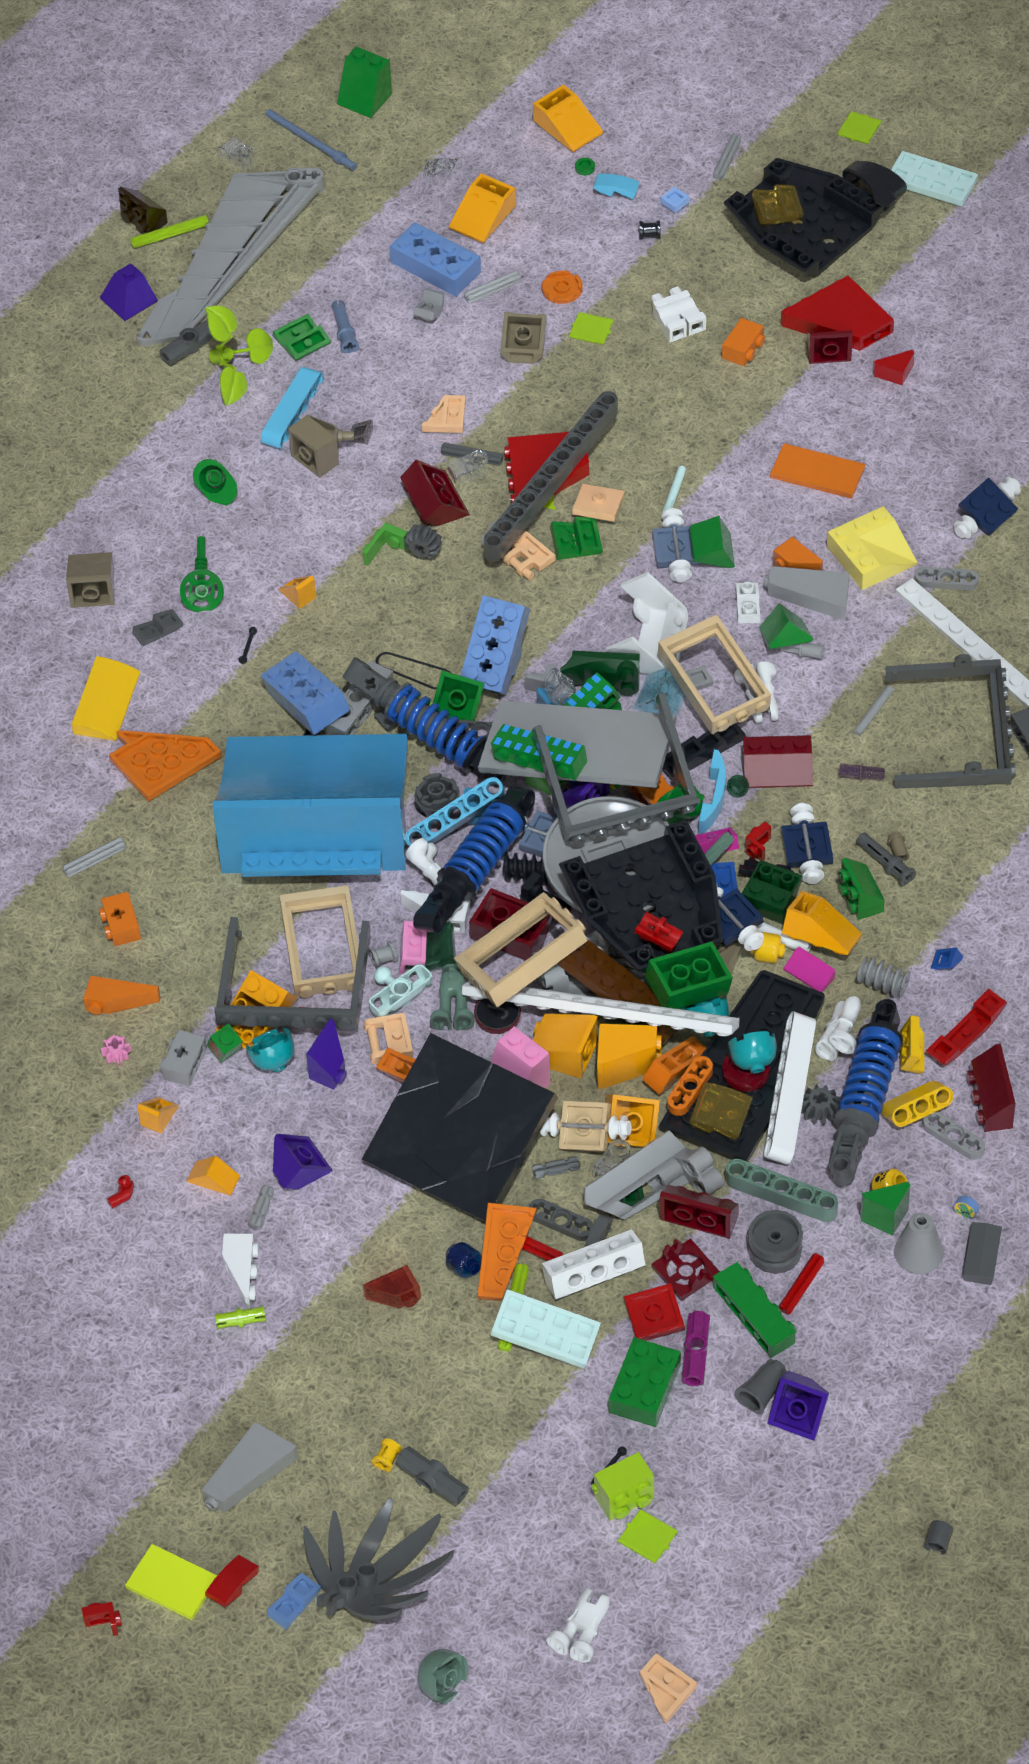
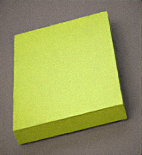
(171, 1582)

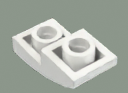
(748, 602)

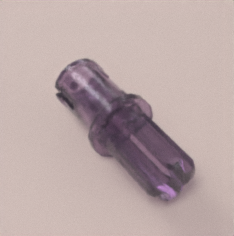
(861, 771)

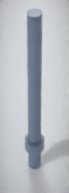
(338, 156)

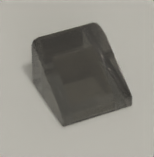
(362, 432)

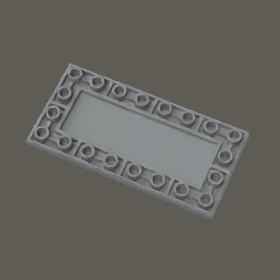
(618, 743)

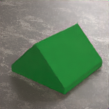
(712, 543)
(784, 628)
(459, 695)
(885, 1207)

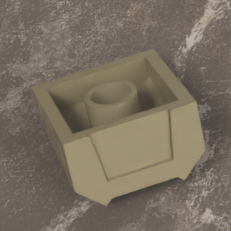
(523, 337)

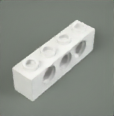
(593, 1264)

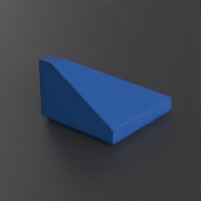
(949, 958)

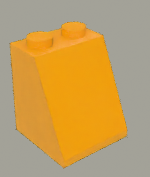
(568, 1040)
(625, 1052)

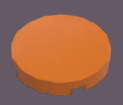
(565, 292)

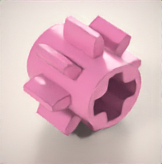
(116, 1049)

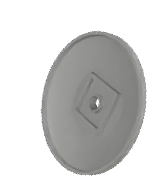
(557, 850)

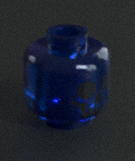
(463, 1259)

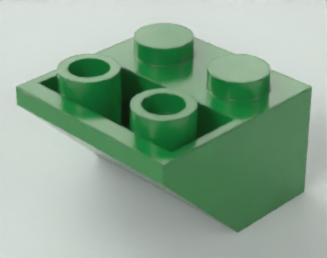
(860, 889)

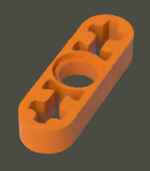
(690, 1076)

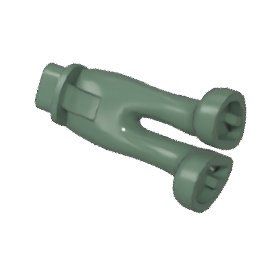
(451, 986)

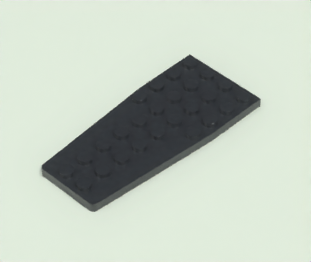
(761, 1008)

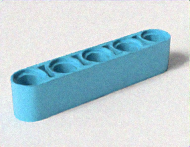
(291, 406)
(461, 803)

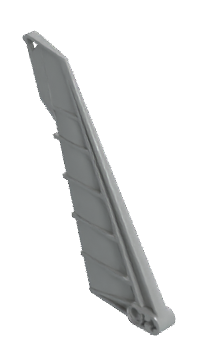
(235, 220)

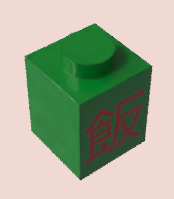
(224, 1043)

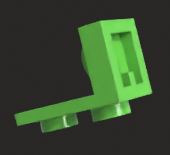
(387, 534)

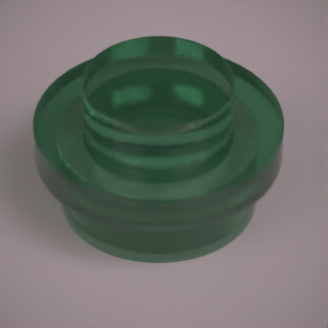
(738, 786)

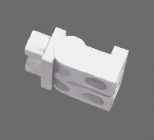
(677, 313)

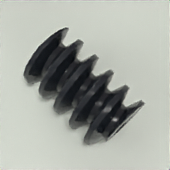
(523, 867)

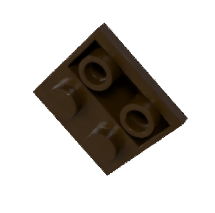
(141, 210)

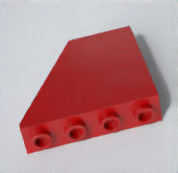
(840, 308)
(530, 453)

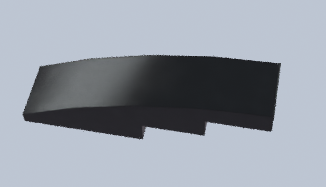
(701, 749)

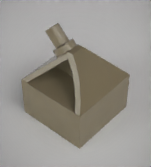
(317, 444)

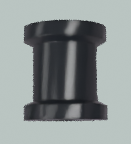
(650, 229)

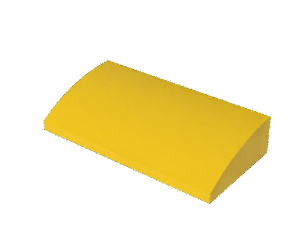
(105, 699)

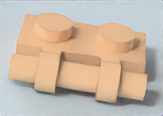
(533, 553)

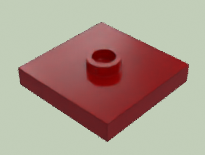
(654, 1312)

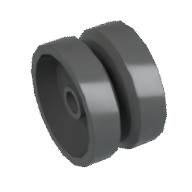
(775, 1241)

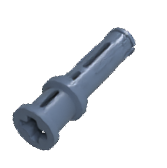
(346, 333)

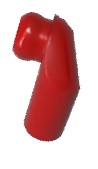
(124, 1192)

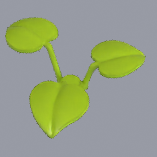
(260, 346)

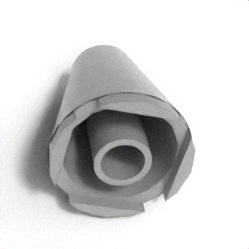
(919, 1245)

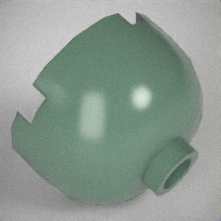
(442, 1671)

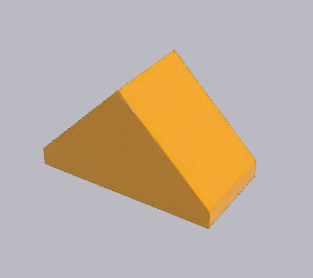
(300, 590)
(156, 1113)
(214, 1175)

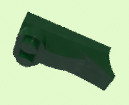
(618, 669)

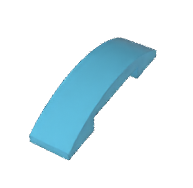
(710, 812)

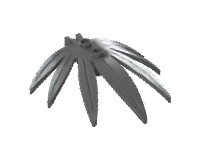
(366, 1583)

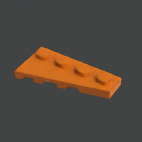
(503, 1241)

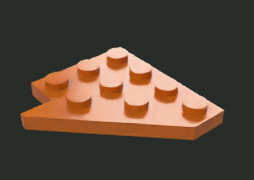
(161, 760)

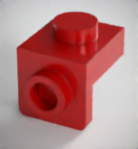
(756, 839)
(100, 1614)

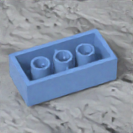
(435, 259)
(508, 639)
(305, 692)

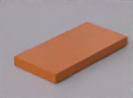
(817, 470)

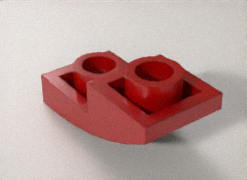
(229, 1581)

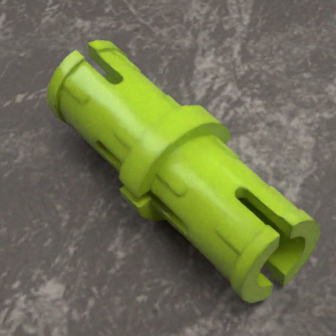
(240, 1317)

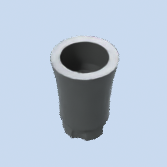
(761, 1386)

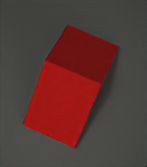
(894, 367)

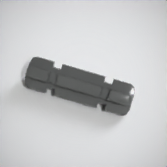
(556, 1167)

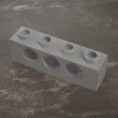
(360, 706)

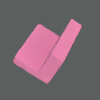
(412, 946)

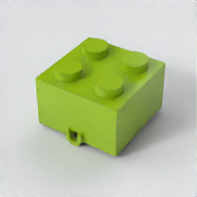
(624, 1486)

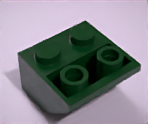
(772, 890)

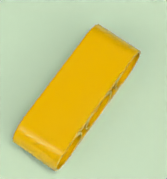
(928, 1103)

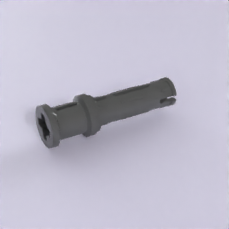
(892, 863)

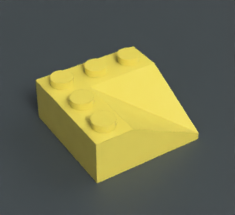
(871, 548)

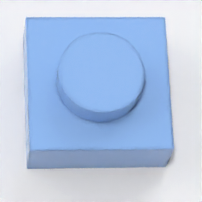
(674, 199)

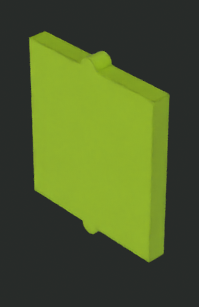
(859, 127)
(591, 328)
(647, 1536)

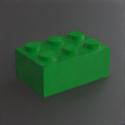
(688, 976)
(644, 1382)

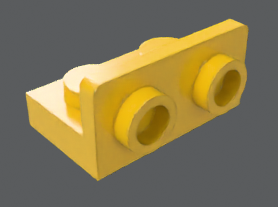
(913, 1046)

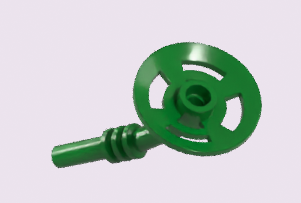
(201, 585)

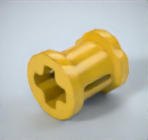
(386, 1455)

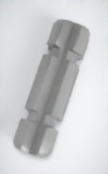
(261, 1207)

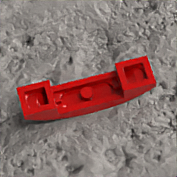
(969, 1029)

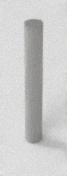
(874, 709)

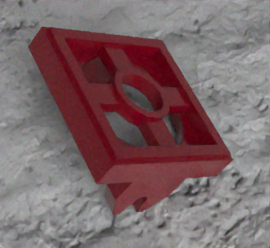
(695, 1282)

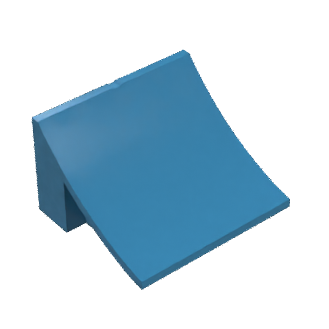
(312, 805)

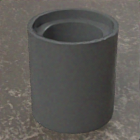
(938, 1536)

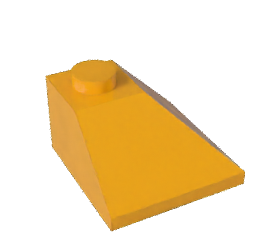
(641, 1114)

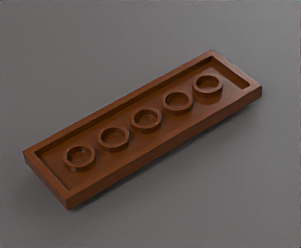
(611, 980)

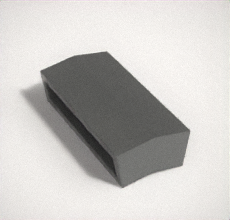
(982, 1253)

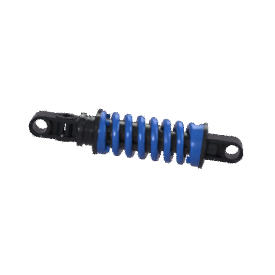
(475, 858)

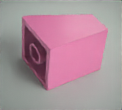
(523, 1057)

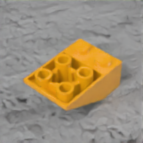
(566, 118)
(483, 208)
(819, 923)
(258, 992)

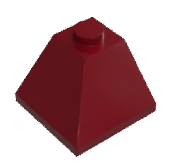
(829, 346)

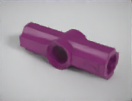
(695, 1360)

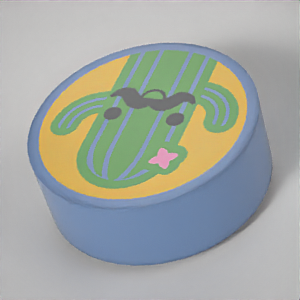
(966, 1207)

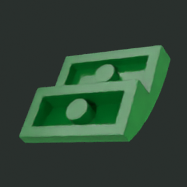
(301, 337)
(585, 535)

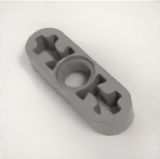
(963, 574)
(951, 1126)

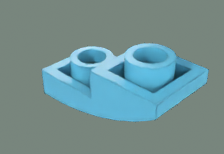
(609, 183)

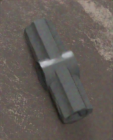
(187, 343)
(432, 1475)

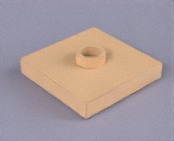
(598, 502)

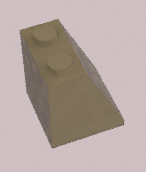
(90, 579)

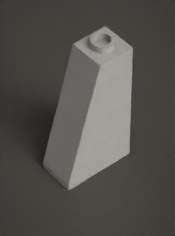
(810, 589)
(247, 1467)

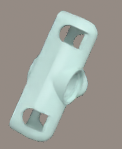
(390, 994)

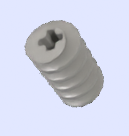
(883, 977)

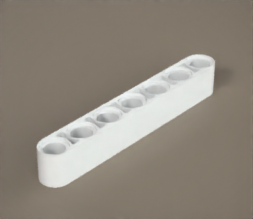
(789, 1088)

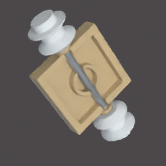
(586, 1126)

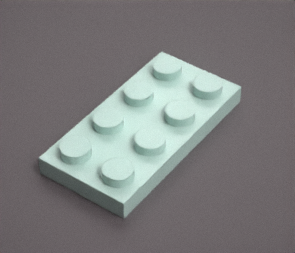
(935, 178)
(545, 1329)

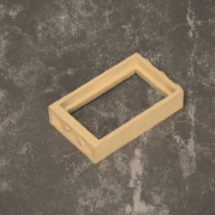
(695, 634)
(316, 900)
(532, 968)

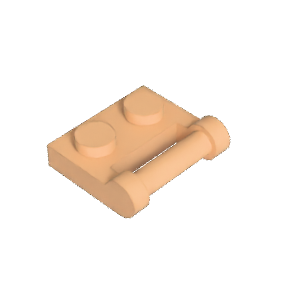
(395, 1033)

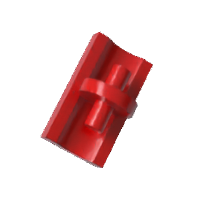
(658, 932)

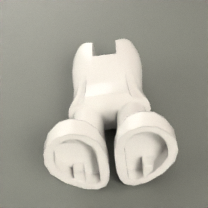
(766, 672)
(422, 854)
(837, 1035)
(583, 1620)

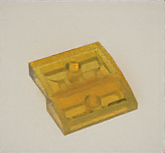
(777, 204)
(720, 1110)

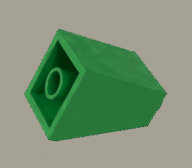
(364, 82)

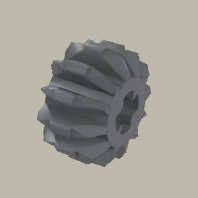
(423, 541)
(820, 1104)

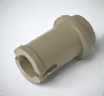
(898, 846)

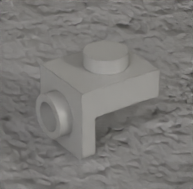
(430, 306)

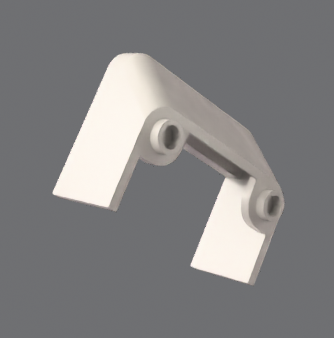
(661, 618)

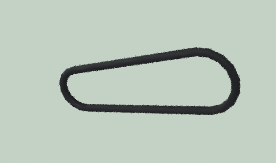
(423, 663)

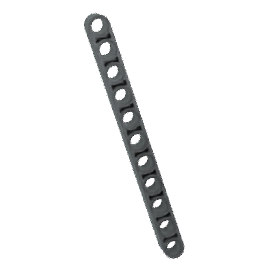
(550, 476)

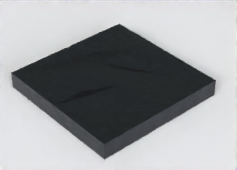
(459, 1127)

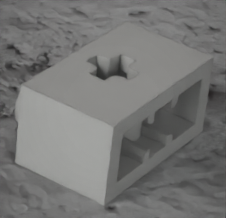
(183, 1057)

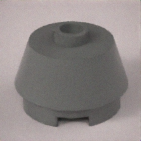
(435, 793)

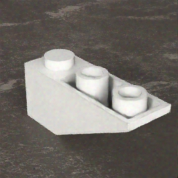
(414, 900)
(238, 1261)

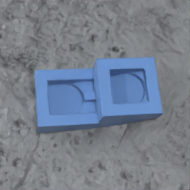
(293, 1602)

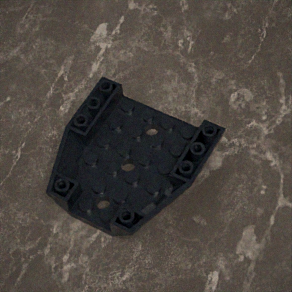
(830, 210)
(669, 876)

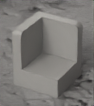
(536, 680)

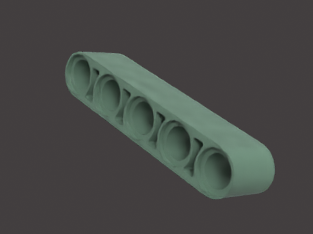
(773, 1181)

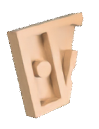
(447, 416)
(666, 1686)

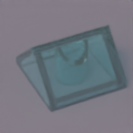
(659, 683)

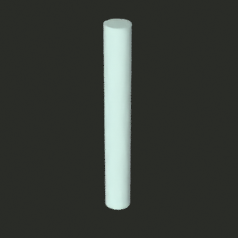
(675, 488)

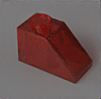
(394, 1289)

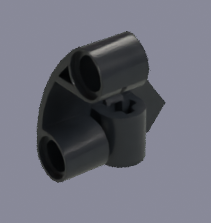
(881, 181)

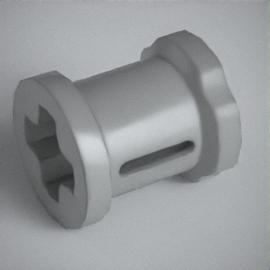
(383, 954)

